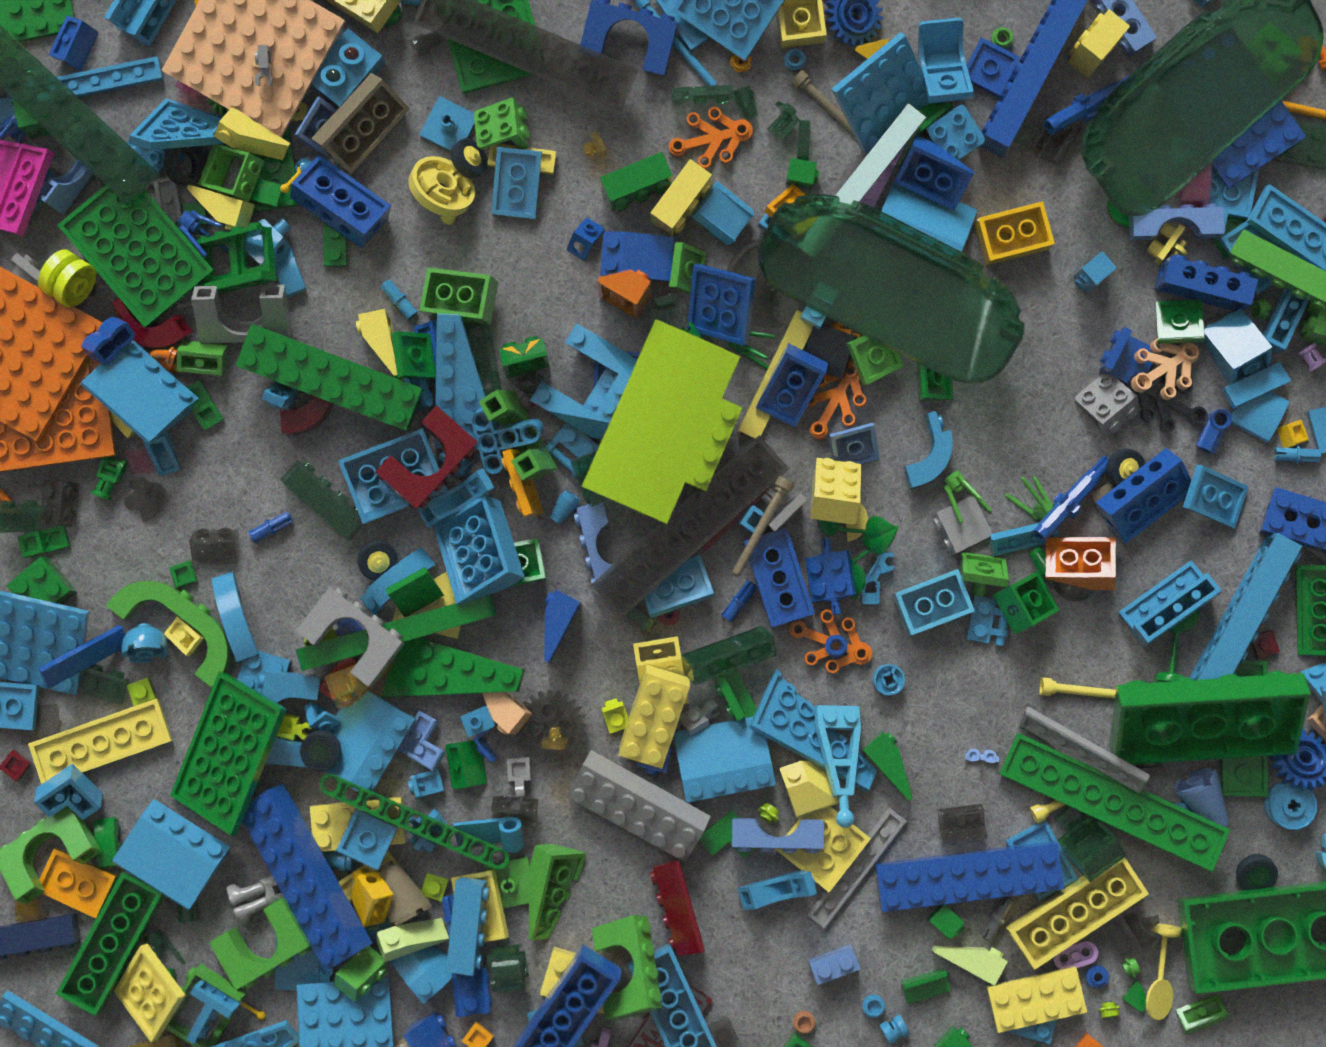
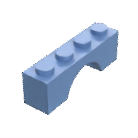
(63, 190)
(1204, 221)
(592, 522)
(748, 834)

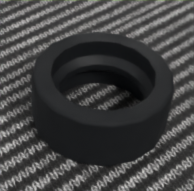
(172, 167)

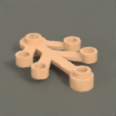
(1167, 366)

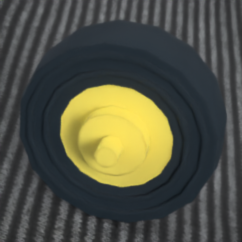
(468, 158)
(1123, 464)
(376, 559)

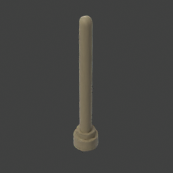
(803, 82)
(782, 487)

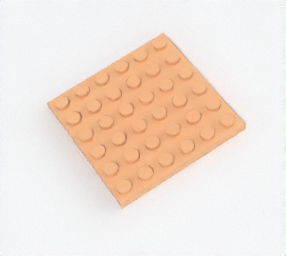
(220, 48)

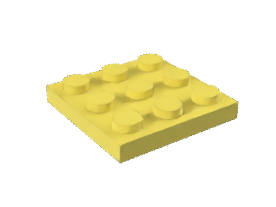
(839, 850)
(149, 993)

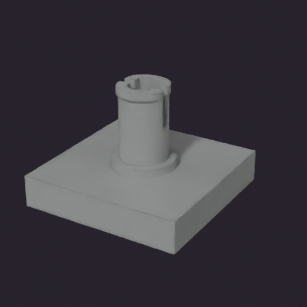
(784, 509)

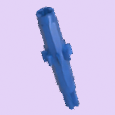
(1081, 108)
(1069, 503)

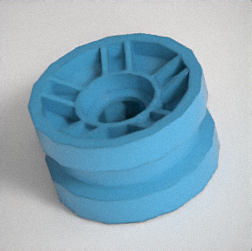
(897, 682)

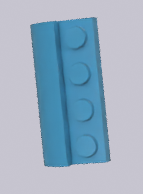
(139, 17)
(1165, 606)

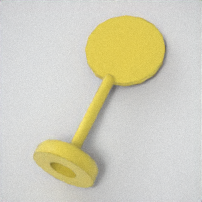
(1160, 994)

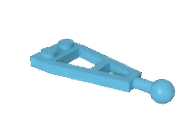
(839, 718)

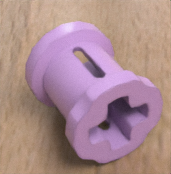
(1312, 357)

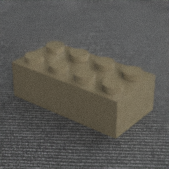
(360, 123)

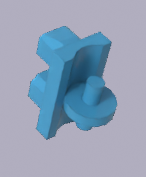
(421, 842)

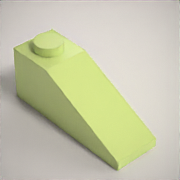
(410, 938)
(977, 960)

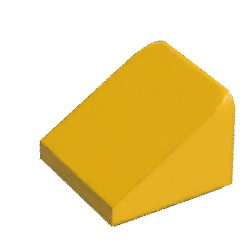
(1292, 434)

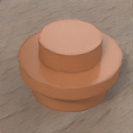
(803, 1022)

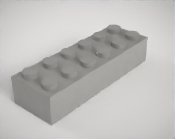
(638, 806)

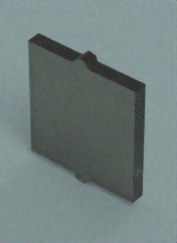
(46, 724)

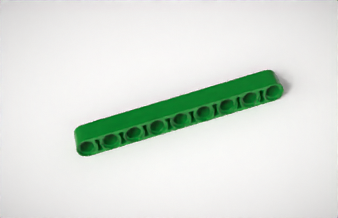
(409, 627)
(423, 829)

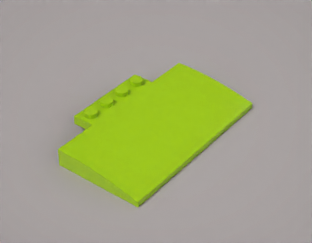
(666, 424)

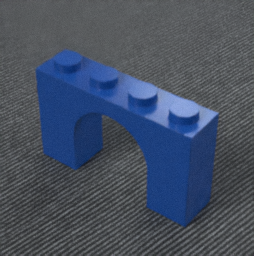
(660, 31)

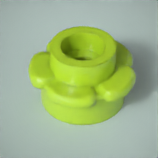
(1109, 1010)

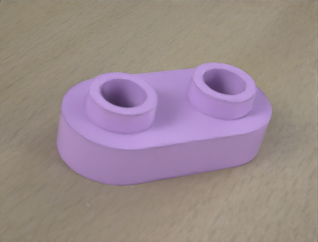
(1075, 957)

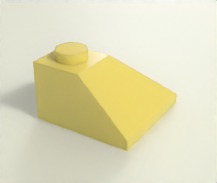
(807, 787)

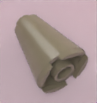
(407, 897)

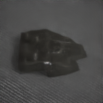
(1131, 933)

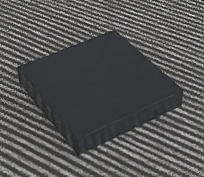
(831, 346)

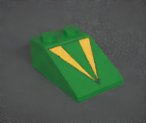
(525, 356)

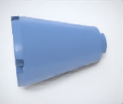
(1204, 795)

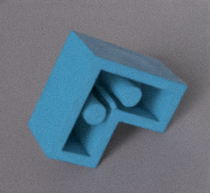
(68, 789)

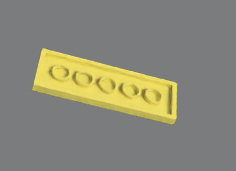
(102, 740)

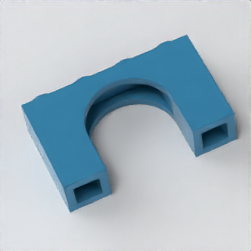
(282, 685)

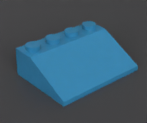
(929, 216)
(140, 392)
(369, 493)
(478, 550)
(369, 738)
(723, 760)
(171, 854)

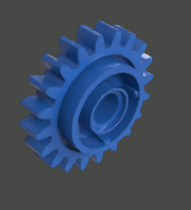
(853, 30)
(1300, 773)

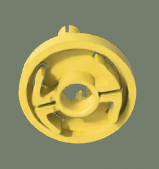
(436, 198)

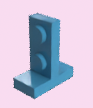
(215, 1003)

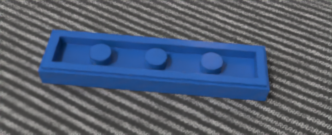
(82, 657)

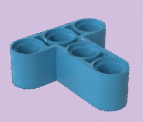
(500, 438)

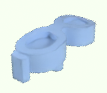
(988, 756)

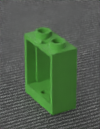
(221, 157)

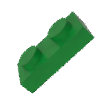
(334, 247)

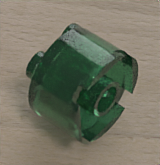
(508, 969)

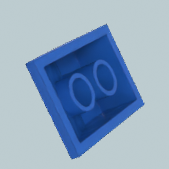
(933, 173)
(638, 252)
(792, 385)
(558, 617)
(429, 1032)

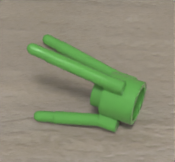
(958, 483)
(1042, 506)

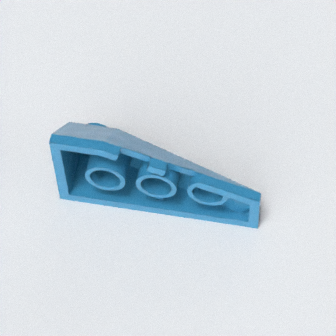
(421, 970)

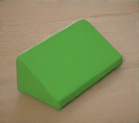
(1202, 1014)

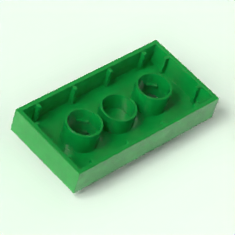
(1209, 718)
(1275, 935)

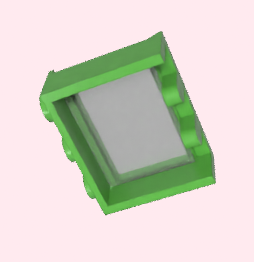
(190, 1007)

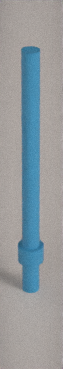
(682, 49)

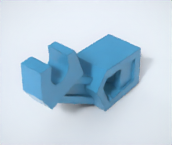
(878, 568)

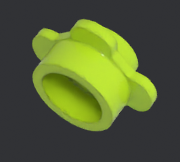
(768, 813)

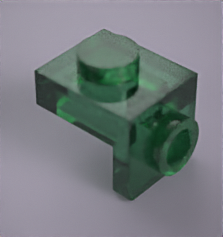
(785, 122)

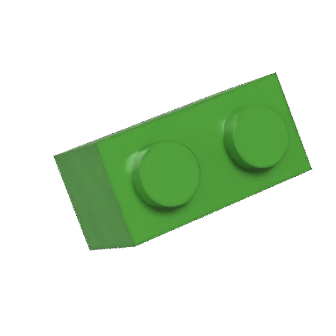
(202, 358)
(360, 973)

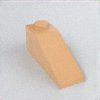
(507, 712)

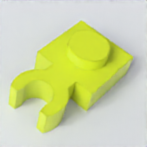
(291, 728)

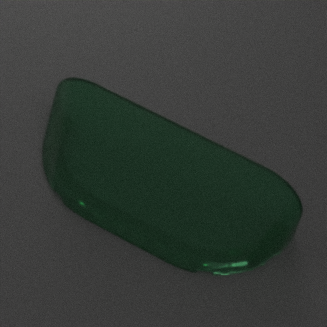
(1198, 98)
(892, 285)

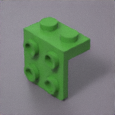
(501, 123)

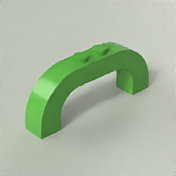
(219, 652)

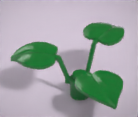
(877, 537)

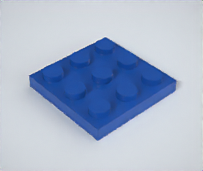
(721, 304)

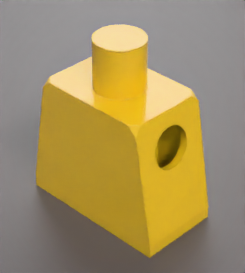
(370, 897)

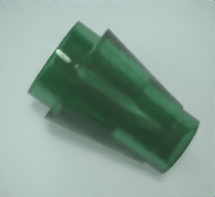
(746, 102)

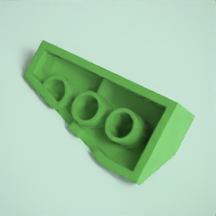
(550, 877)

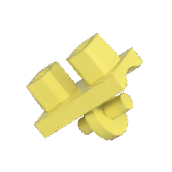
(1171, 233)

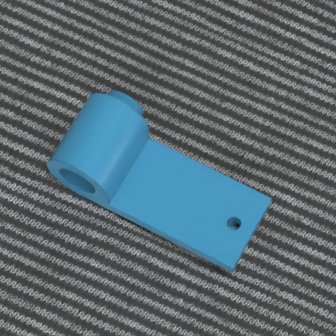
(502, 830)

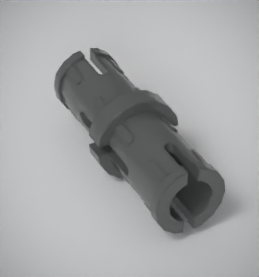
(997, 918)

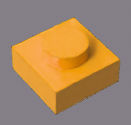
(477, 1036)

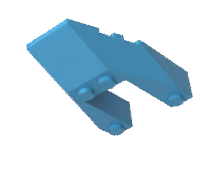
(600, 406)

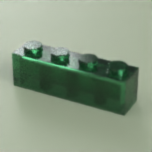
(323, 499)
(728, 655)

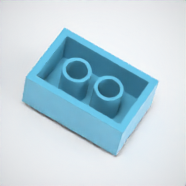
(933, 602)

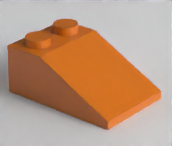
(1082, 561)

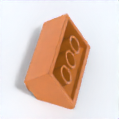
(626, 291)

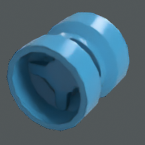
(894, 1029)

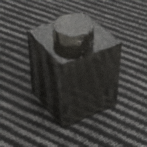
(723, 1032)

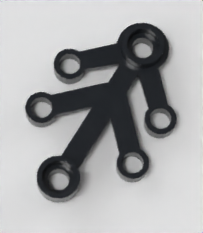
(1162, 405)

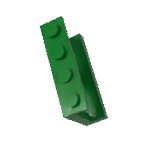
(240, 275)

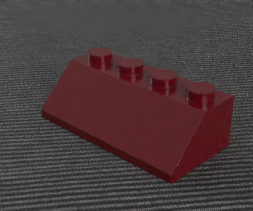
(678, 908)

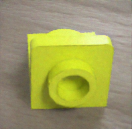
(615, 715)

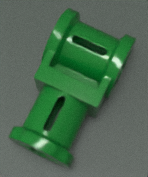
(109, 476)

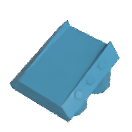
(722, 213)

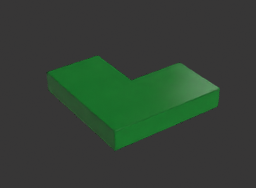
(720, 834)

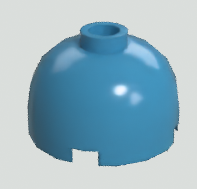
(140, 644)

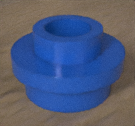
(843, 646)
(1090, 976)

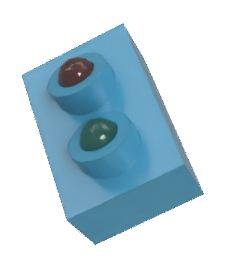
(346, 68)

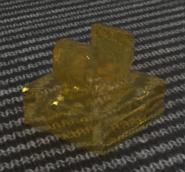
(595, 145)
(554, 740)
(28, 911)

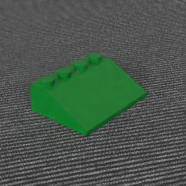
(1311, 609)

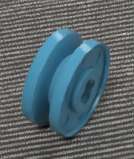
(1277, 806)

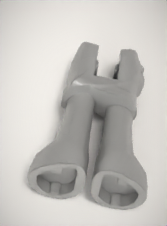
(239, 895)

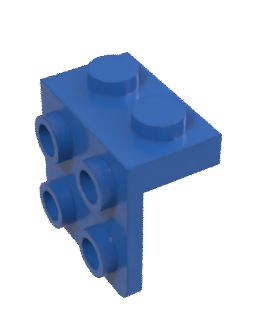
(1120, 357)

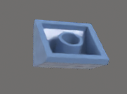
(314, 120)
(855, 444)

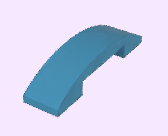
(233, 617)

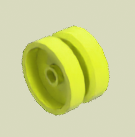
(67, 278)

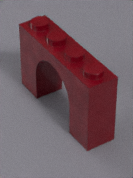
(417, 489)

